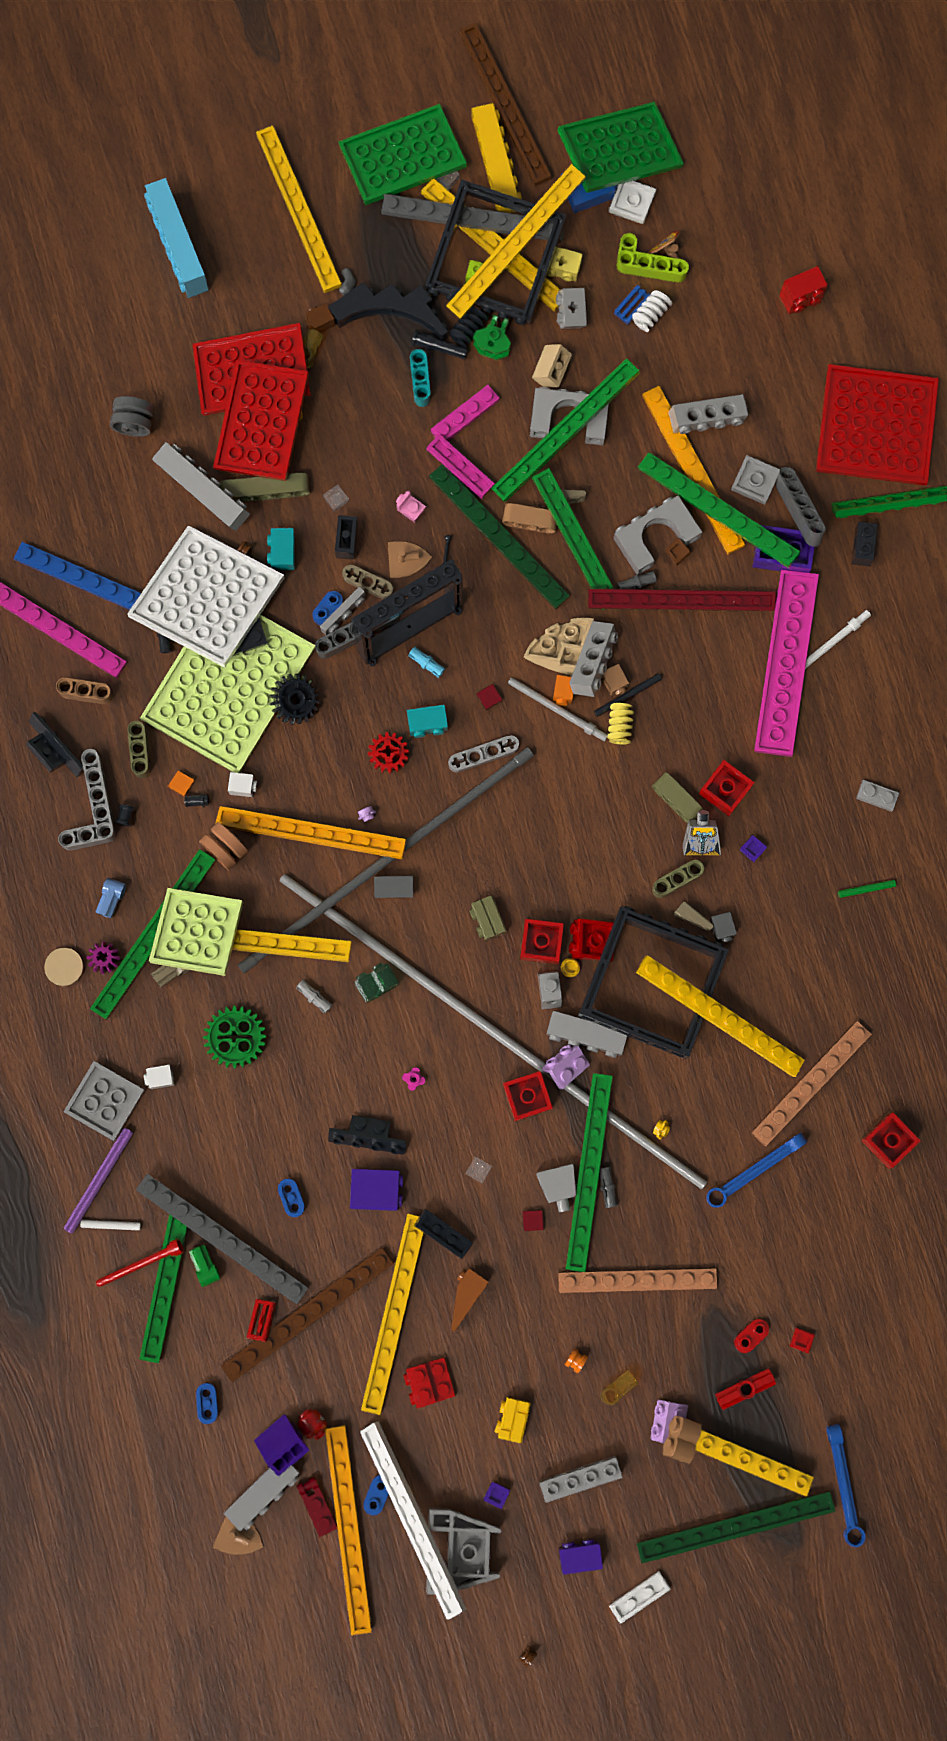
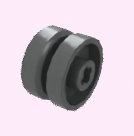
(131, 416)

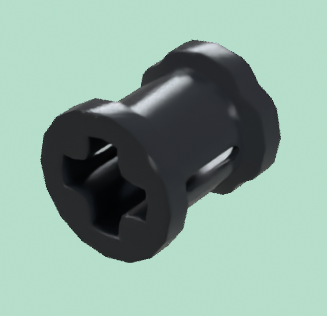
(125, 815)

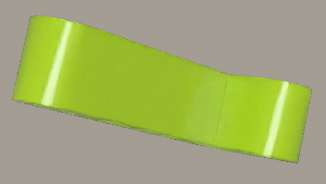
(651, 260)

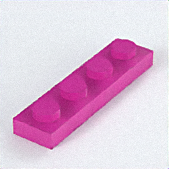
(466, 413)
(460, 466)

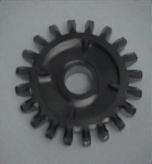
(304, 693)

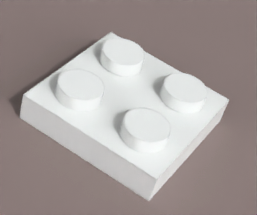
(632, 201)

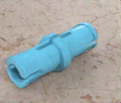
(426, 662)

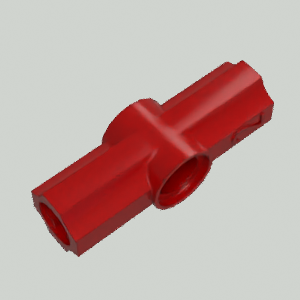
(757, 1383)

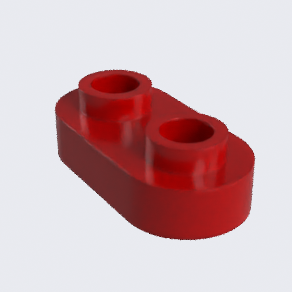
(750, 1334)

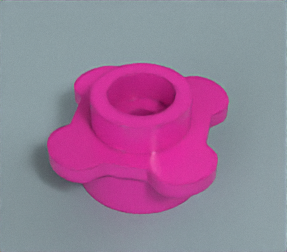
(408, 1078)

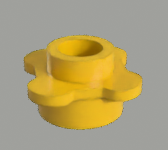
(661, 1129)

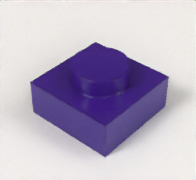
(753, 848)
(496, 1495)

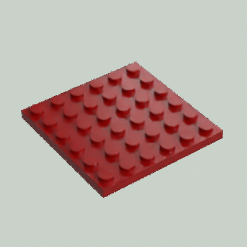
(877, 425)

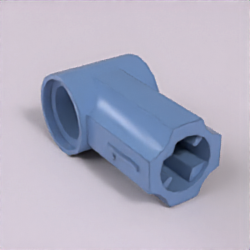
(111, 894)

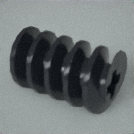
(467, 325)

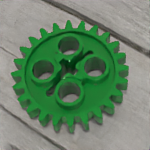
(235, 1019)

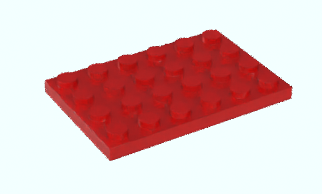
(217, 360)
(261, 420)

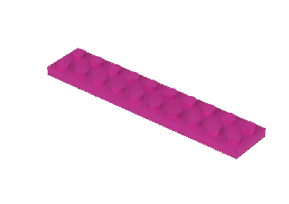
(786, 663)

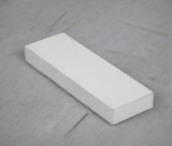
(639, 1597)

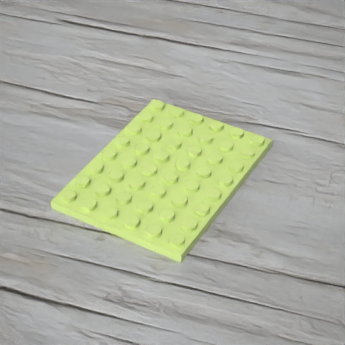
(226, 708)

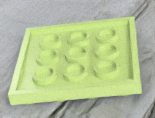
(196, 931)

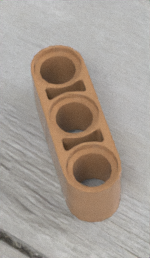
(529, 518)
(77, 685)

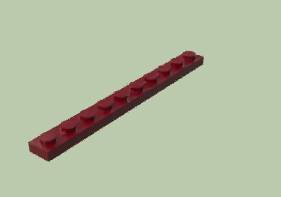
(681, 600)

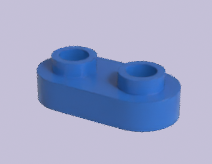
(327, 607)
(291, 1198)
(206, 1403)
(376, 1495)

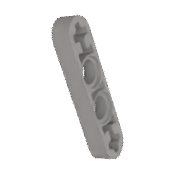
(484, 756)

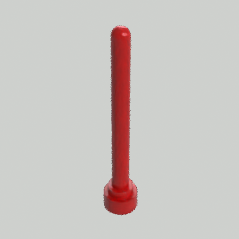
(174, 1248)

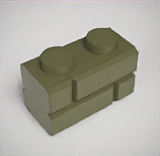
(488, 918)

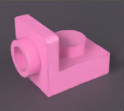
(410, 506)

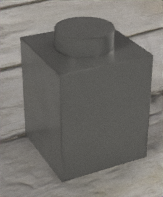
(723, 927)

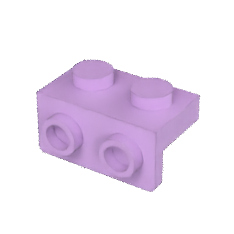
(566, 1065)
(663, 1416)

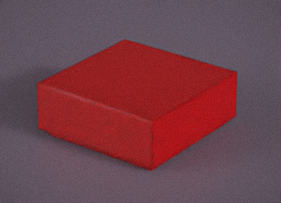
(801, 1340)

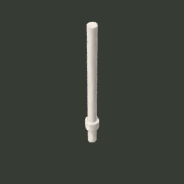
(852, 625)

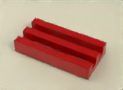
(264, 1337)

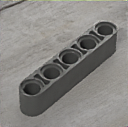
(800, 506)
(347, 632)

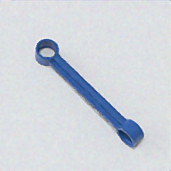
(758, 1168)
(836, 1442)

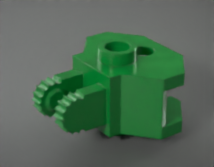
(493, 340)

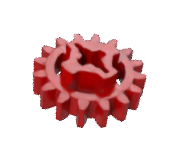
(380, 753)

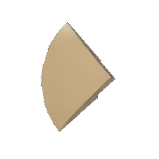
(560, 646)

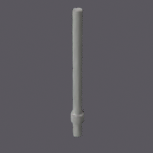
(589, 728)

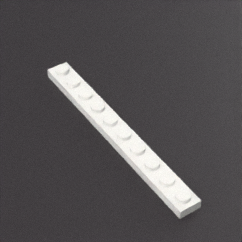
(413, 1521)

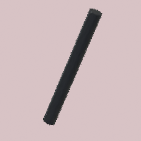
(627, 695)

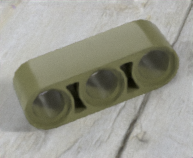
(139, 740)
(676, 797)
(684, 872)

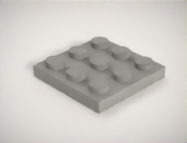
(104, 1101)

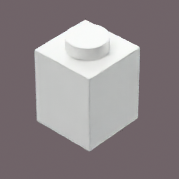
(242, 784)
(159, 1077)

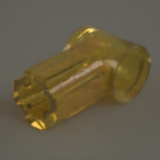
(312, 343)
(620, 1387)

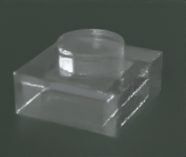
(448, 180)
(335, 498)
(478, 1170)

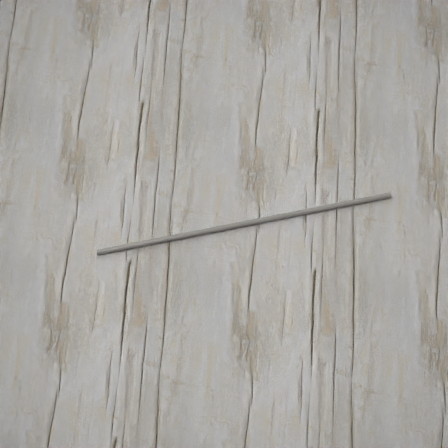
(489, 1028)

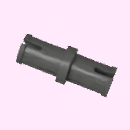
(638, 581)
(608, 1187)

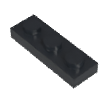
(443, 1234)

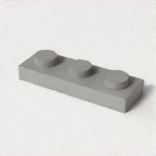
(343, 612)

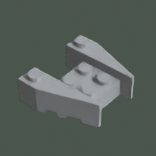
(466, 1547)

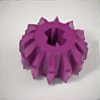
(99, 964)

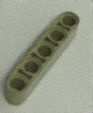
(265, 489)

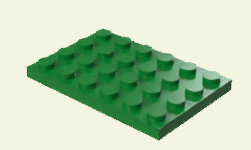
(620, 146)
(402, 154)

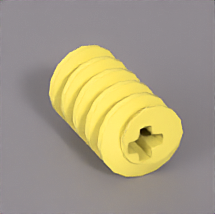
(619, 723)

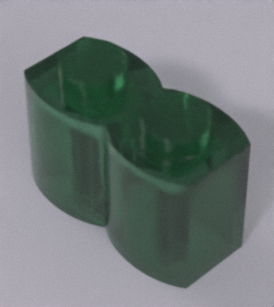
(376, 983)

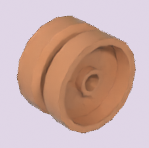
(225, 843)

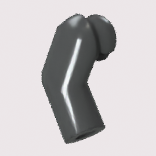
(349, 282)

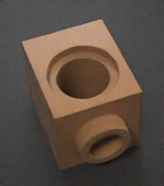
(615, 681)

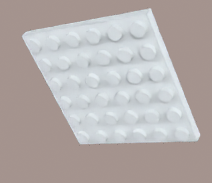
(206, 596)

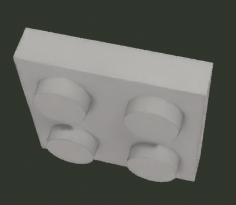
(755, 479)

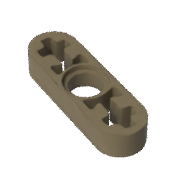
(353, 581)

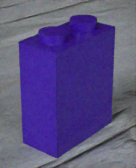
(375, 1190)
(281, 1445)

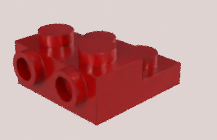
(589, 939)
(429, 1383)

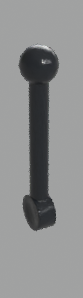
(448, 538)

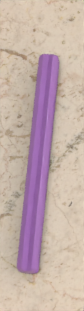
(98, 1180)

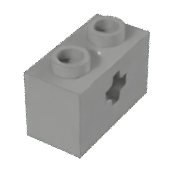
(574, 299)

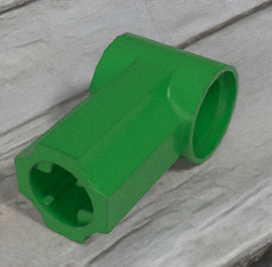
(206, 1270)

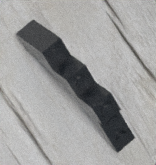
(363, 303)

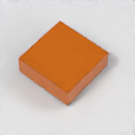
(181, 783)

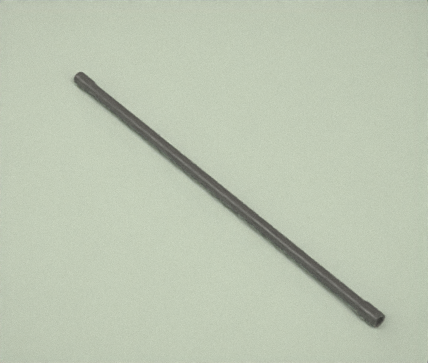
(516, 762)

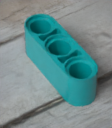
(420, 369)

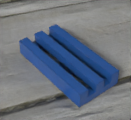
(642, 293)

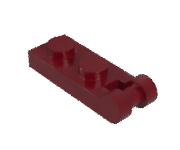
(317, 1507)

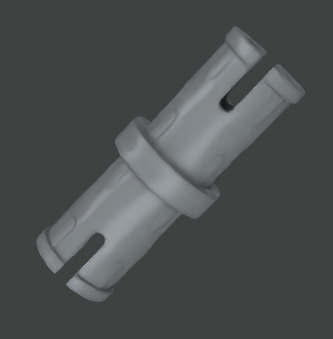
(314, 996)

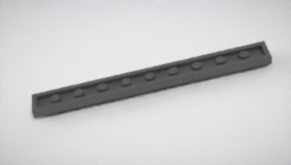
(470, 217)
(222, 1238)

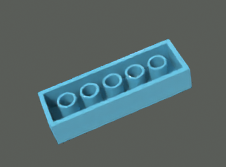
(175, 238)

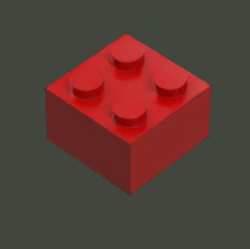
(803, 290)
(726, 788)
(541, 941)
(527, 1096)
(890, 1140)

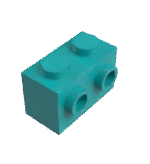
(282, 549)
(427, 721)

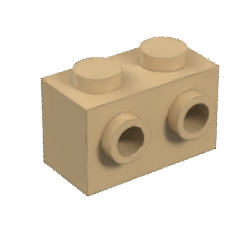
(552, 365)

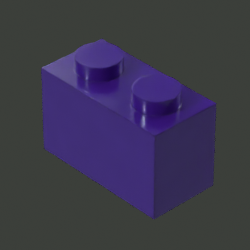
(580, 1557)

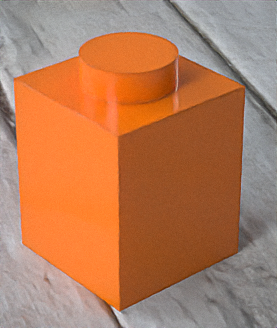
(563, 692)

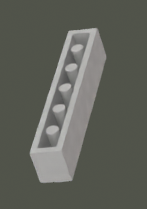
(200, 486)

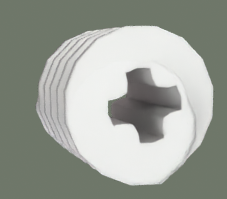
(651, 308)

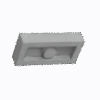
(877, 795)

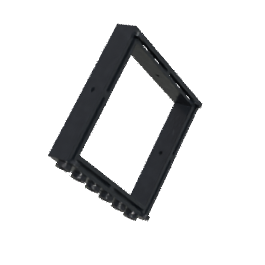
(486, 304)
(443, 577)
(662, 929)

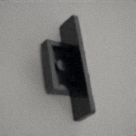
(50, 748)
(368, 1134)

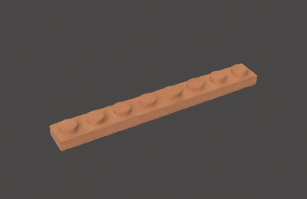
(811, 1083)
(637, 1280)

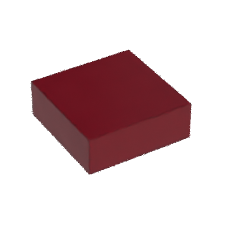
(489, 697)
(532, 1220)

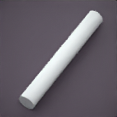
(110, 1225)

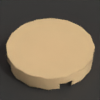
(64, 967)

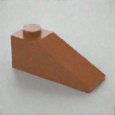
(467, 1293)

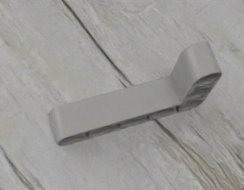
(96, 806)

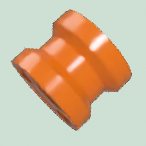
(576, 1360)

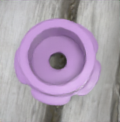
(366, 814)

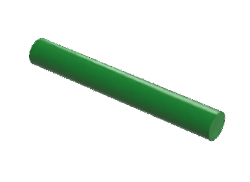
(866, 888)

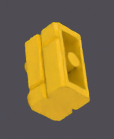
(513, 1419)

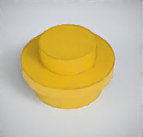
(570, 967)

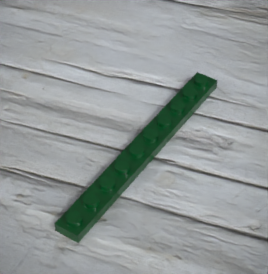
(499, 536)
(735, 1527)

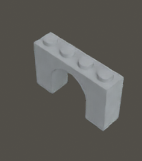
(548, 401)
(671, 513)

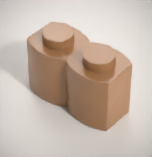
(682, 1439)

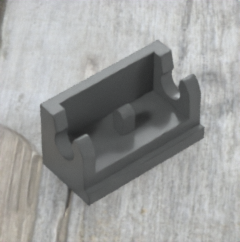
(393, 886)

